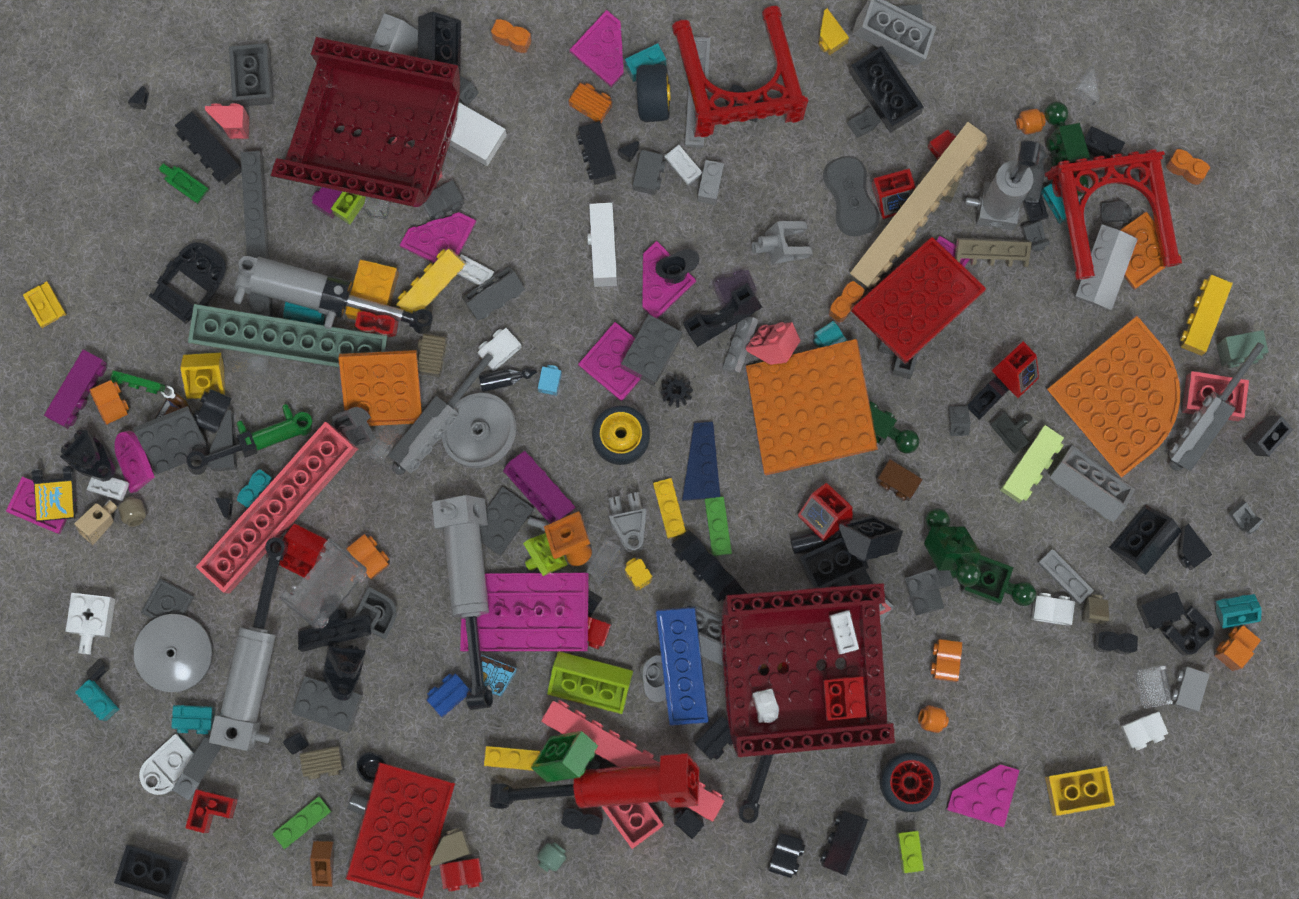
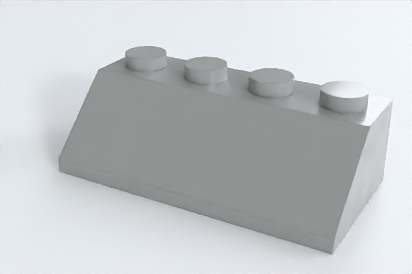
(895, 31)
(395, 36)
(1110, 261)
(1092, 483)
(709, 634)

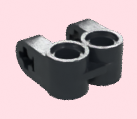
(1192, 635)

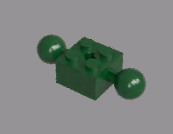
(1066, 141)
(905, 440)
(952, 548)
(999, 574)

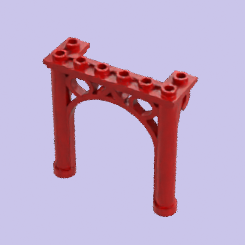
(708, 114)
(1150, 174)

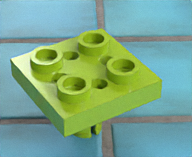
(541, 556)

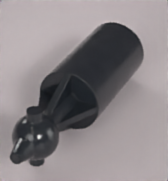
(503, 378)
(811, 541)

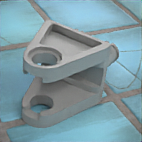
(775, 243)
(628, 524)

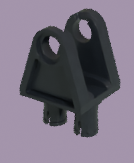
(88, 456)
(343, 669)

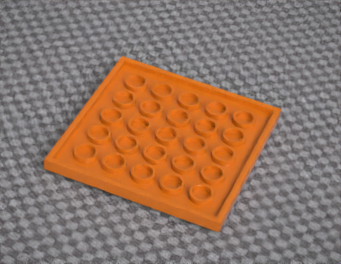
(811, 408)

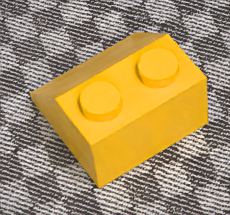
(202, 373)

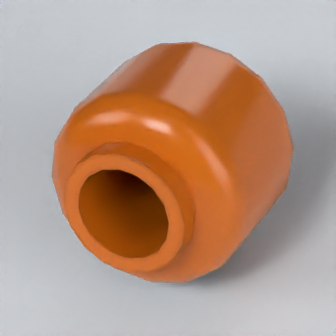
(1030, 121)
(933, 719)

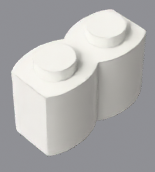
(500, 347)
(1053, 610)
(1144, 730)

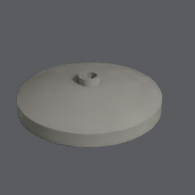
(481, 431)
(191, 653)

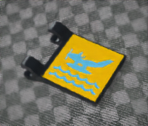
(54, 496)

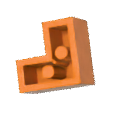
(1238, 648)

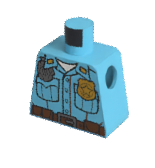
(496, 675)

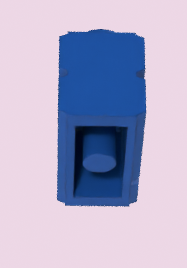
(448, 695)

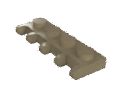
(993, 250)

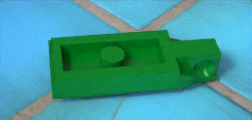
(184, 183)
(136, 382)

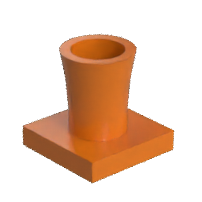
(569, 538)

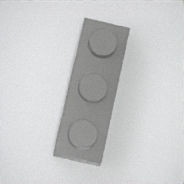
(737, 350)
(1065, 576)

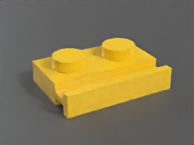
(44, 304)

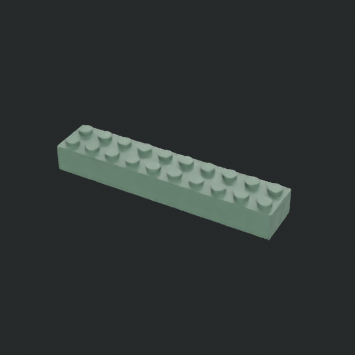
(278, 336)

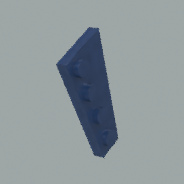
(702, 468)

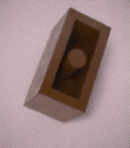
(899, 481)

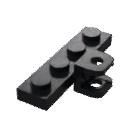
(335, 631)

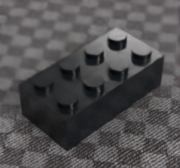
(886, 89)

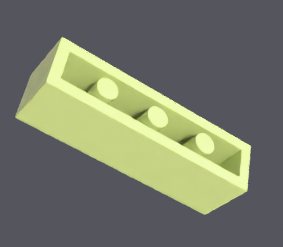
(1032, 464)

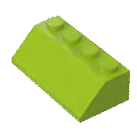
(590, 682)

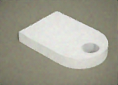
(166, 765)

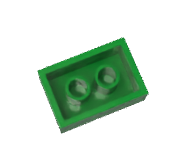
(564, 756)

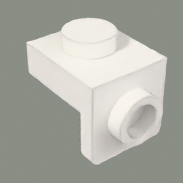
(766, 706)

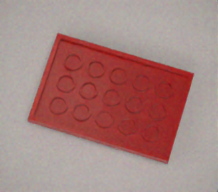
(918, 300)
(400, 831)

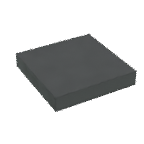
(167, 600)

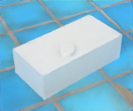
(476, 135)
(602, 244)

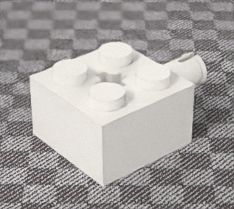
(86, 627)

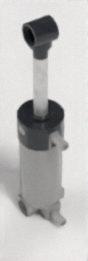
(314, 291)

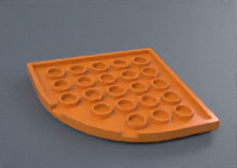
(1123, 396)

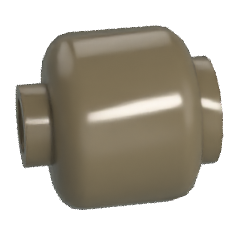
(132, 511)

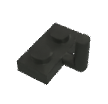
(1011, 432)

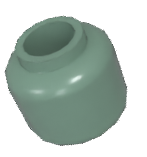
(551, 857)

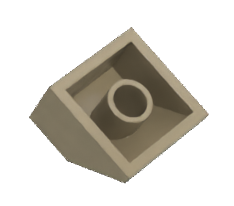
(451, 847)

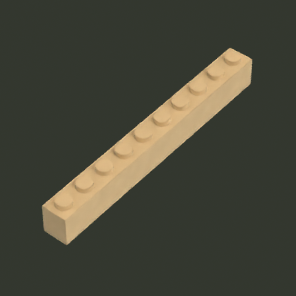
(919, 205)

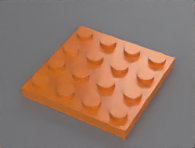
(382, 385)

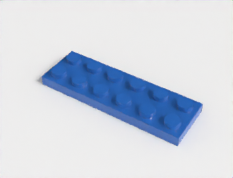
(682, 665)

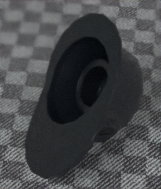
(676, 266)

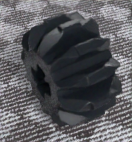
(675, 397)

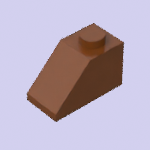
(322, 863)

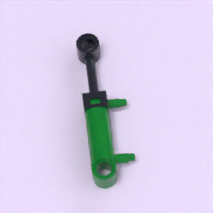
(250, 442)

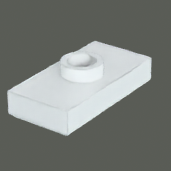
(683, 165)
(474, 271)
(112, 488)
(843, 632)

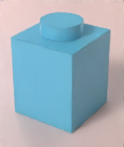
(549, 380)

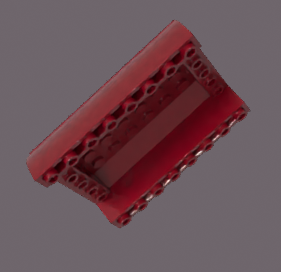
(385, 99)
(798, 631)

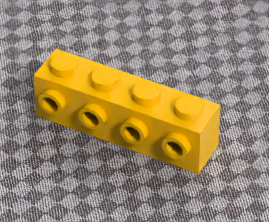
(434, 280)
(1206, 314)

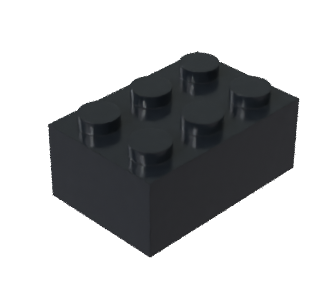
(150, 872)

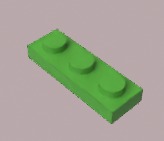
(718, 526)
(302, 822)

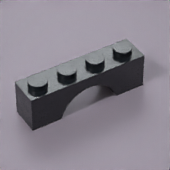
(705, 327)

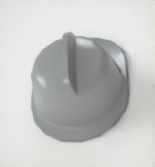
(653, 679)

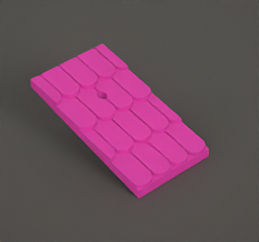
(533, 613)

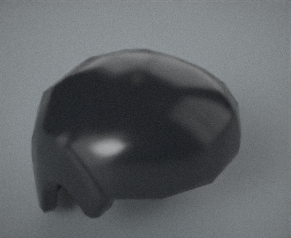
(368, 765)

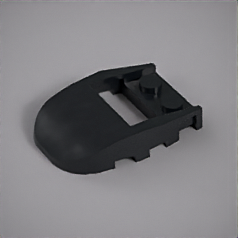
(200, 265)

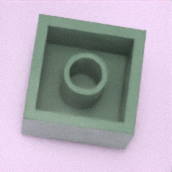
(1235, 349)

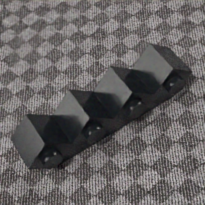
(706, 567)

